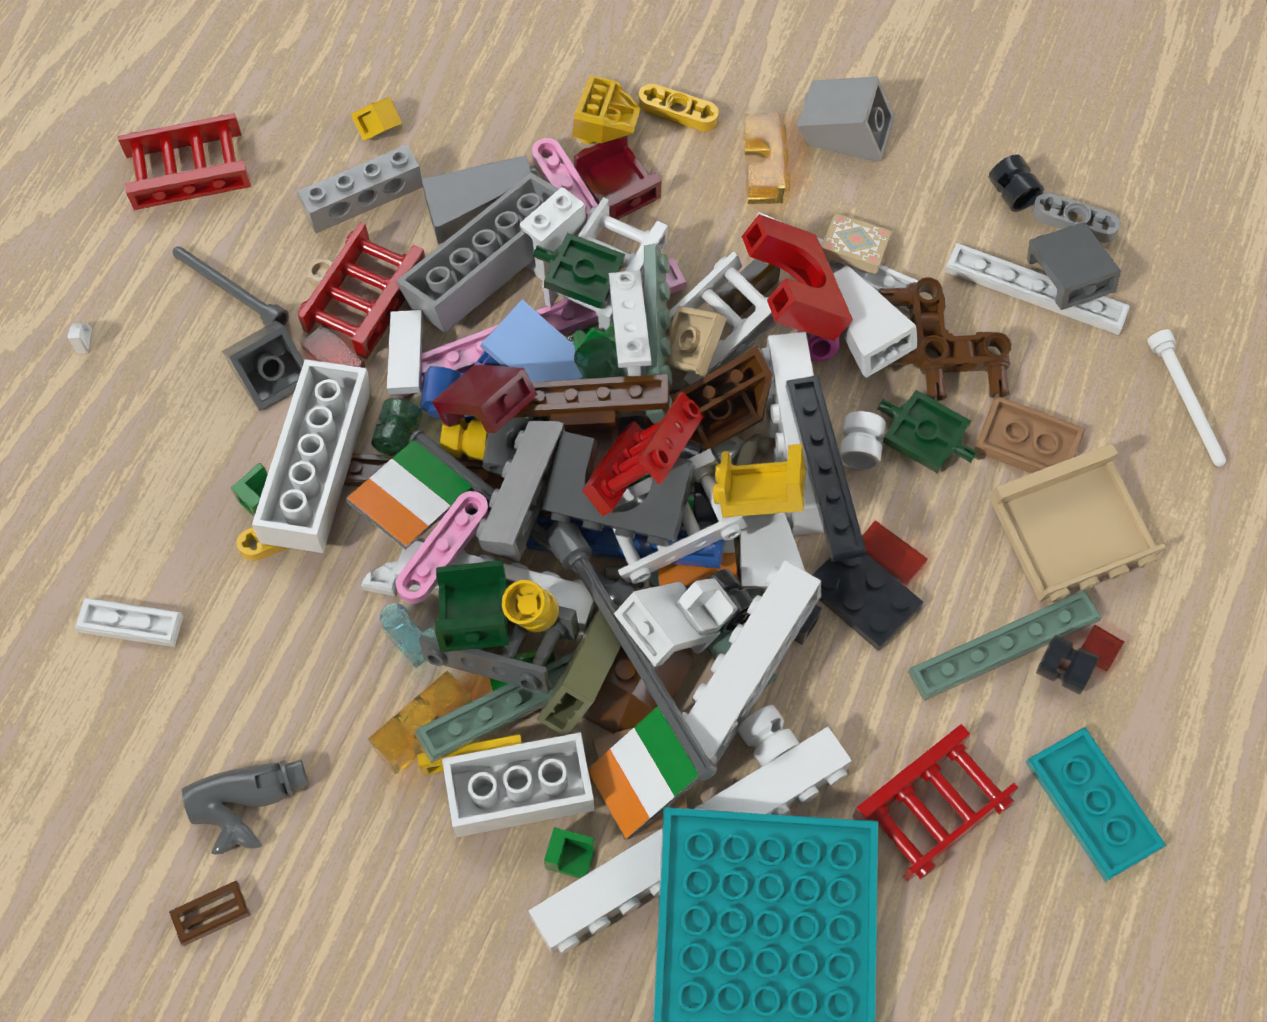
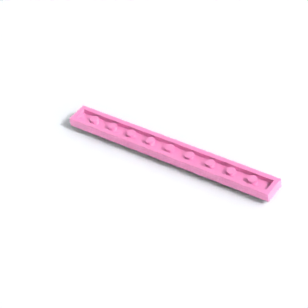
(563, 316)

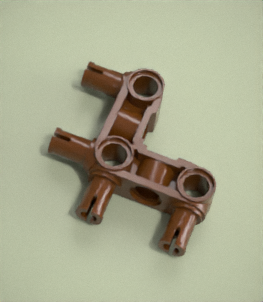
(954, 352)

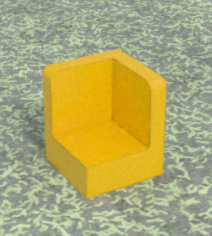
(376, 118)

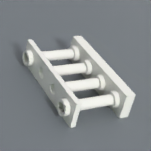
(596, 220)
(630, 326)
(744, 331)
(726, 529)

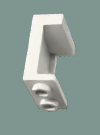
(551, 223)
(659, 624)

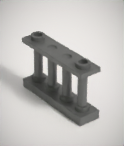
(503, 666)

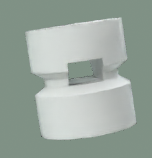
(862, 440)
(767, 735)

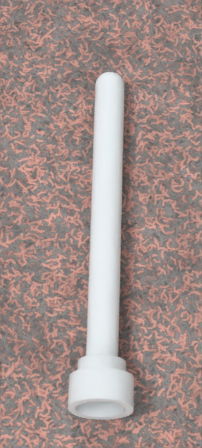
(1164, 345)

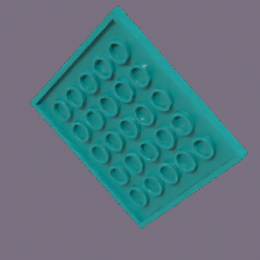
(765, 918)

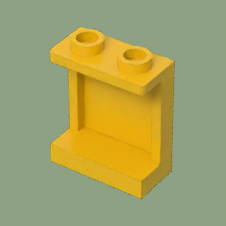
(761, 487)

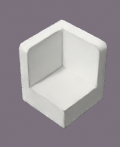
(706, 606)

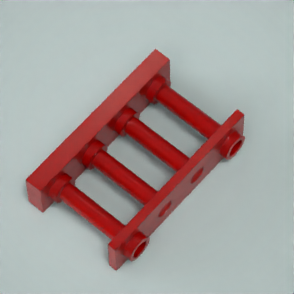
(188, 184)
(364, 335)
(642, 453)
(928, 768)

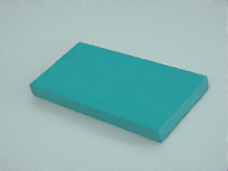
(1095, 804)

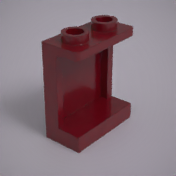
(617, 175)
(486, 392)

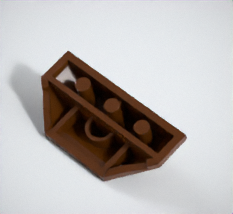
(730, 398)
(624, 696)

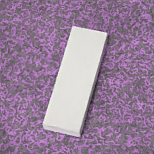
(405, 352)
(129, 622)

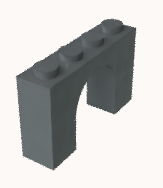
(656, 517)

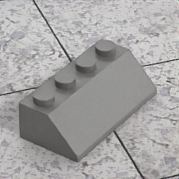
(522, 492)

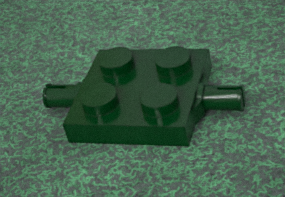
(580, 269)
(926, 431)

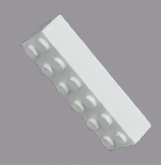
(788, 360)
(312, 456)
(751, 658)

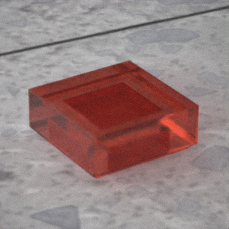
(1104, 645)

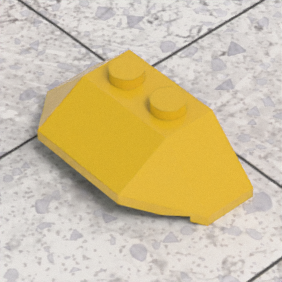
(604, 112)

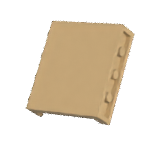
(1074, 524)

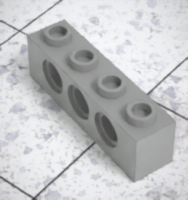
(361, 188)

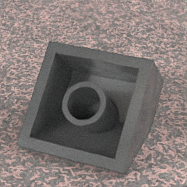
(266, 364)

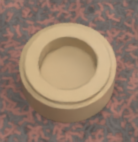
(316, 270)

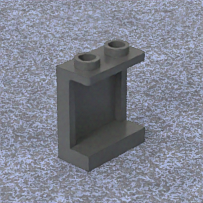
(1075, 264)

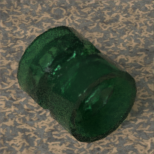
(597, 359)
(398, 422)

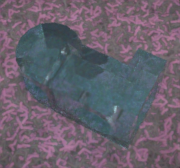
(403, 632)

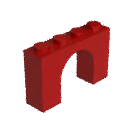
(815, 300)

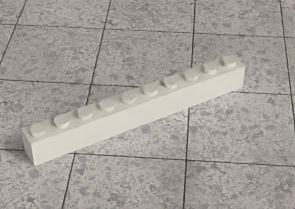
(636, 872)

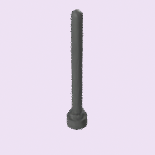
(268, 313)

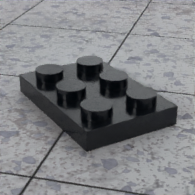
(867, 598)

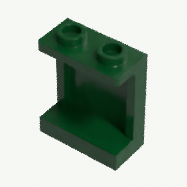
(471, 606)

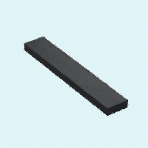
(825, 469)

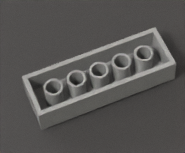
(476, 257)

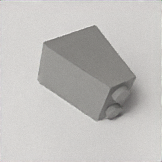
(847, 117)

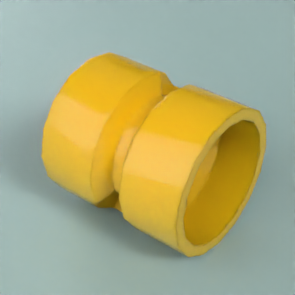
(464, 439)
(530, 606)

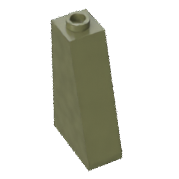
(581, 677)

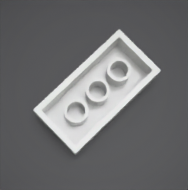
(518, 784)

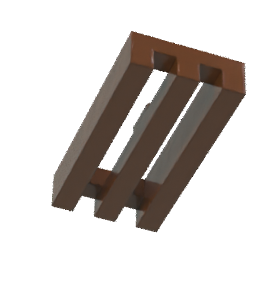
(211, 927)

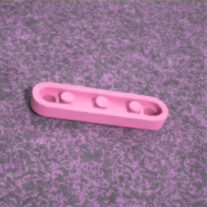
(560, 171)
(442, 546)

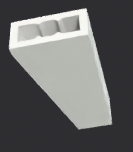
(878, 328)
(762, 547)

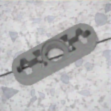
(1070, 206)

